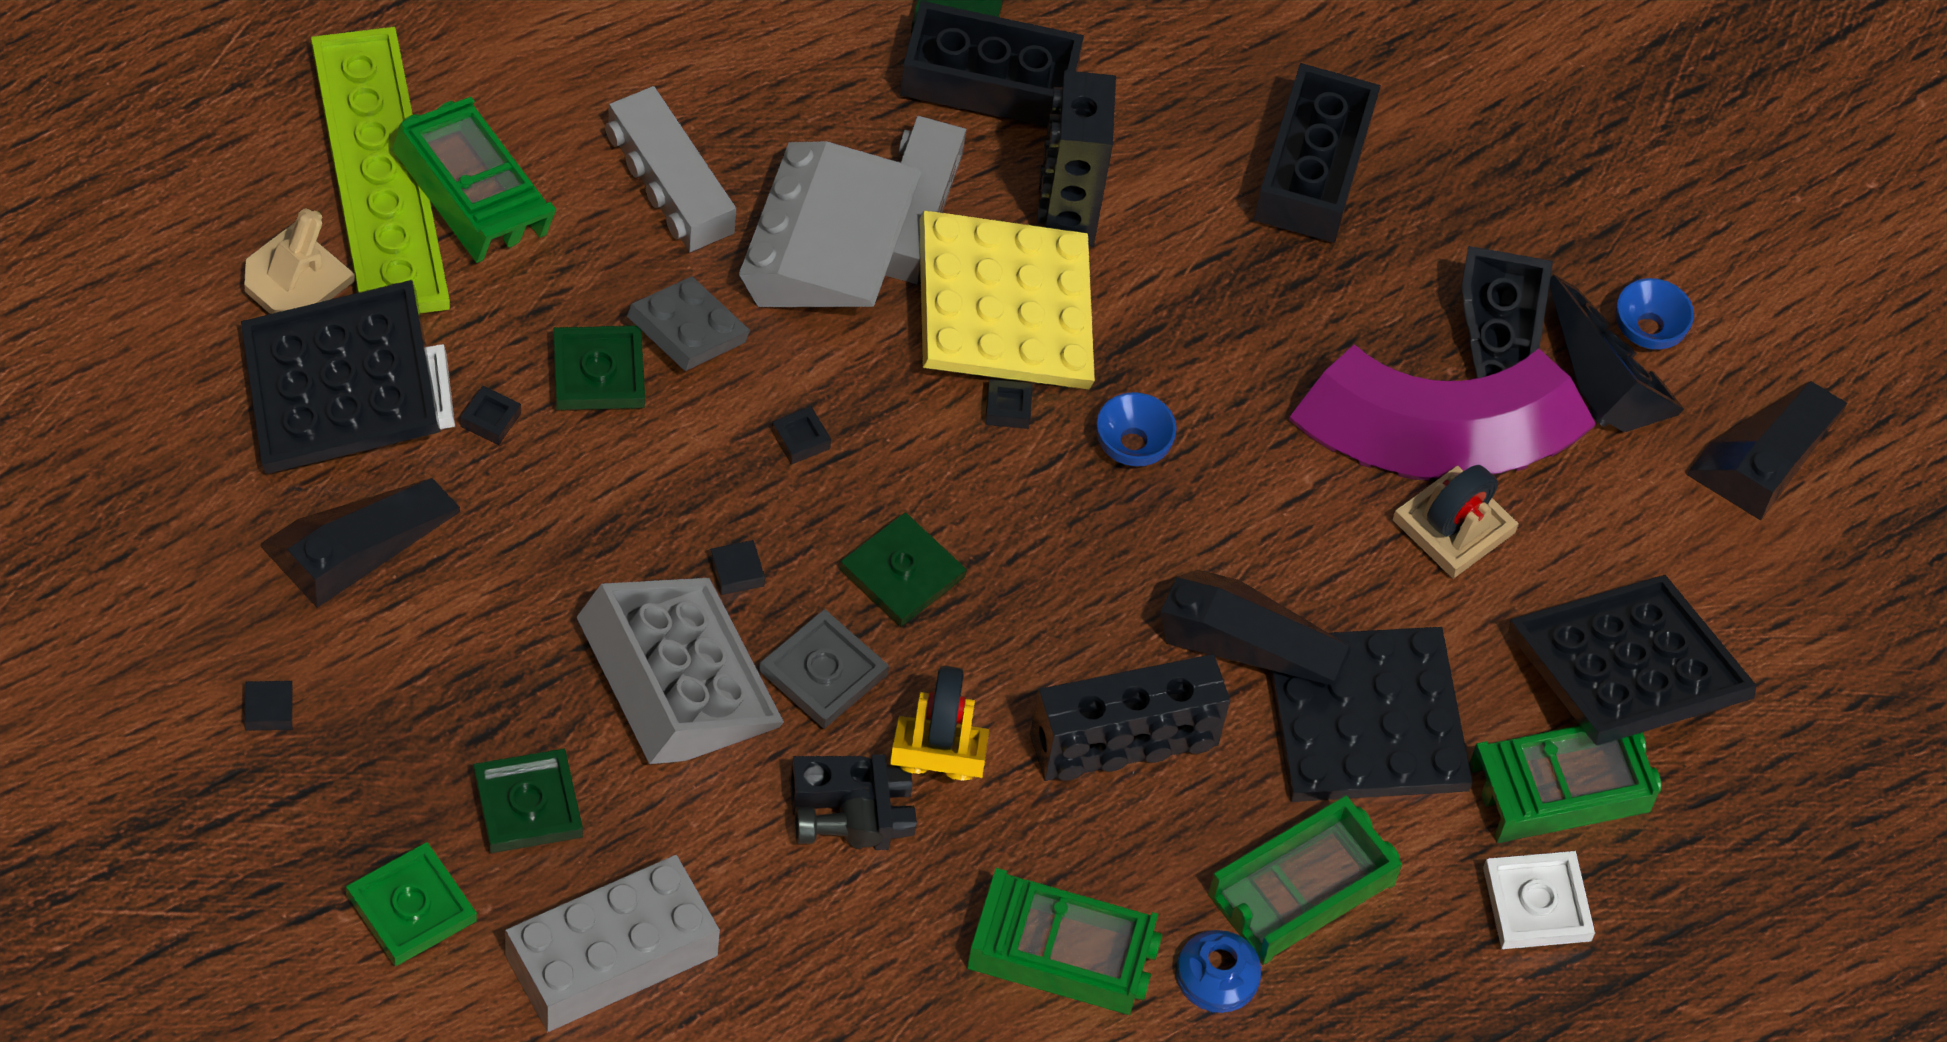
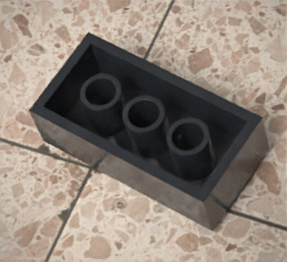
(987, 63)
(1317, 152)

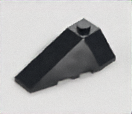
(1503, 307)
(1605, 368)
(1766, 451)
(348, 542)
(1245, 626)

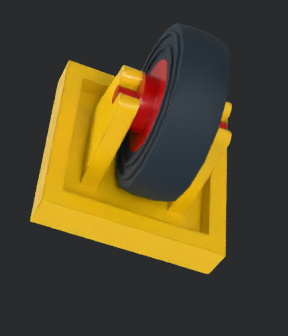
(940, 741)

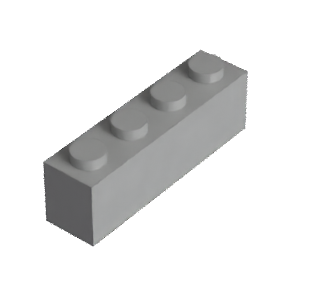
(937, 153)
(670, 169)

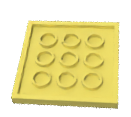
(1006, 300)

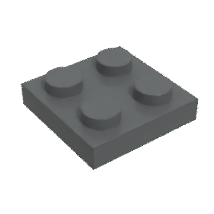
(688, 323)
(824, 668)

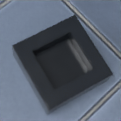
(1009, 404)
(490, 415)
(801, 435)
(737, 567)
(269, 705)

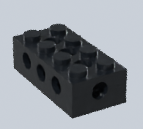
(1077, 153)
(1125, 705)

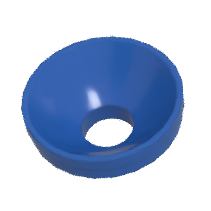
(1655, 301)
(1137, 415)
(1215, 988)

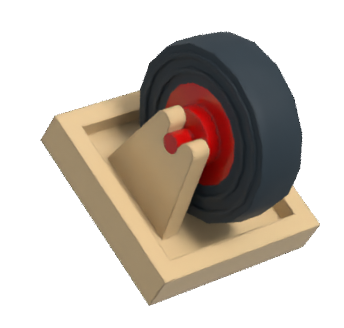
(1457, 518)

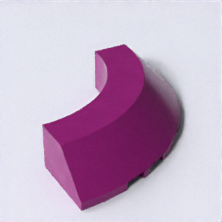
(1434, 425)

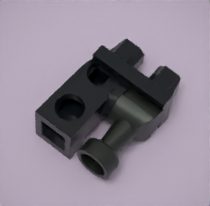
(861, 791)

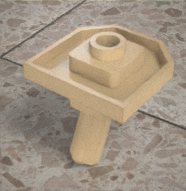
(295, 268)

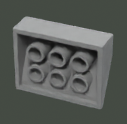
(828, 227)
(677, 667)

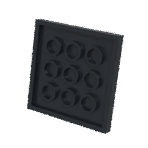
(340, 377)
(1631, 659)
(1383, 725)

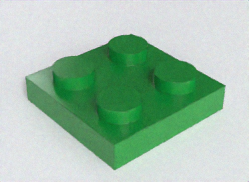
(411, 904)

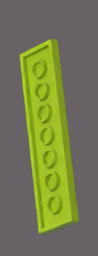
(381, 203)

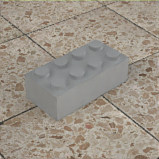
(611, 943)

